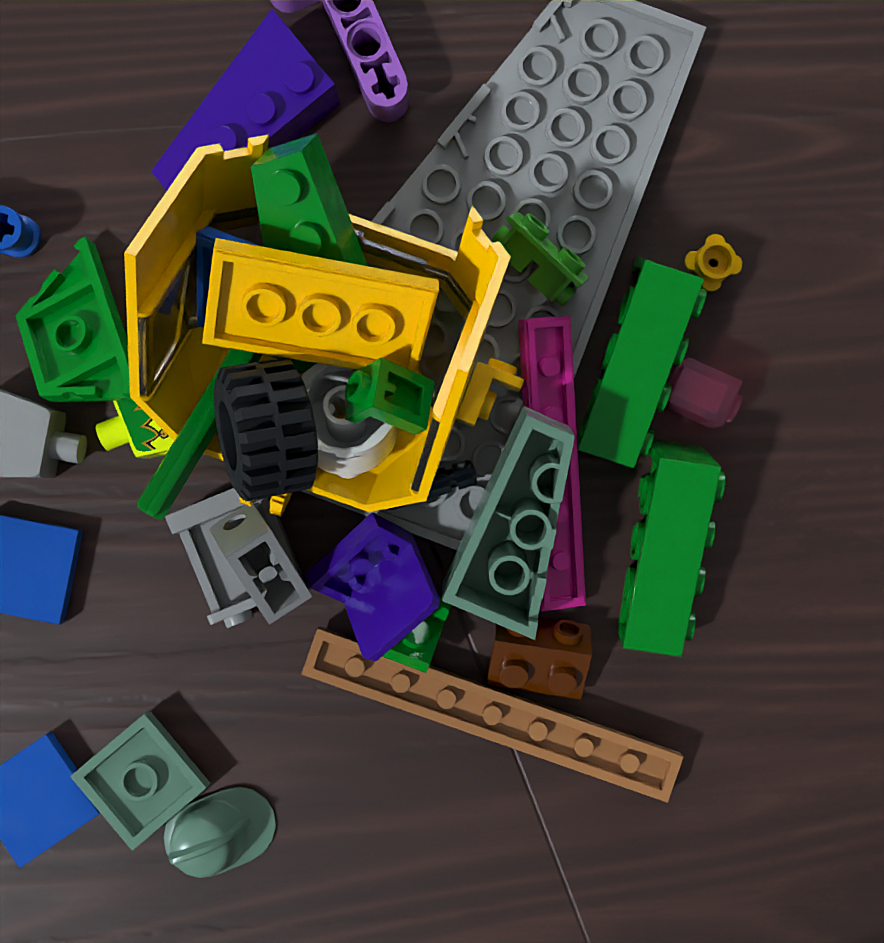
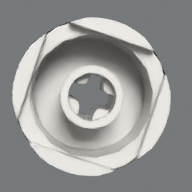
(343, 445)

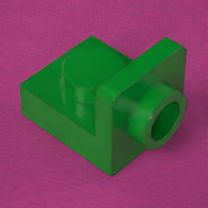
(389, 395)
(419, 645)

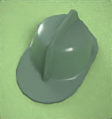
(219, 832)

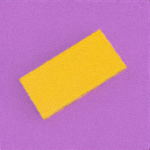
(315, 308)

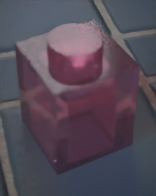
(704, 393)

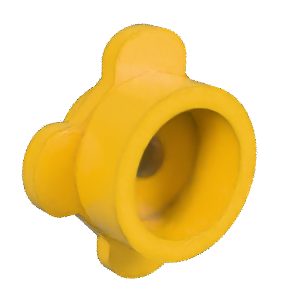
(727, 262)

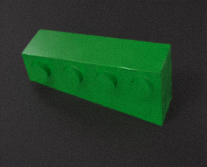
(303, 206)
(639, 362)
(669, 548)

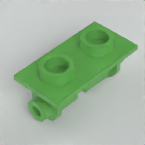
(556, 267)

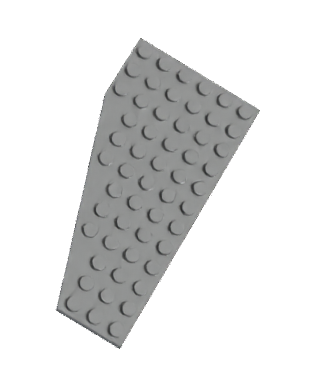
(554, 135)

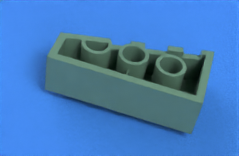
(511, 535)

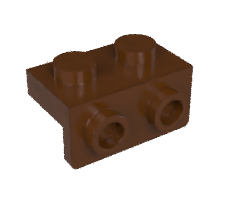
(548, 665)

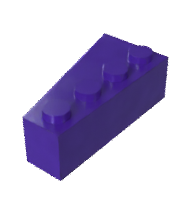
(264, 91)

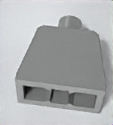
(34, 439)
(250, 548)

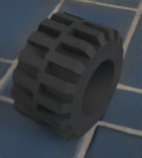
(265, 428)

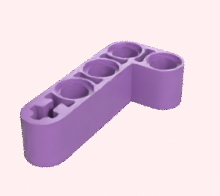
(353, 31)

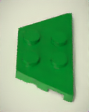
(76, 334)

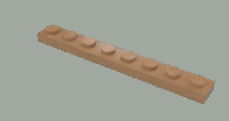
(497, 716)

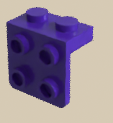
(379, 581)

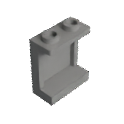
(218, 581)

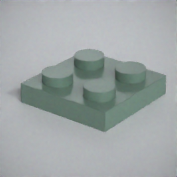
(140, 780)

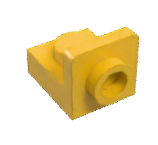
(478, 398)

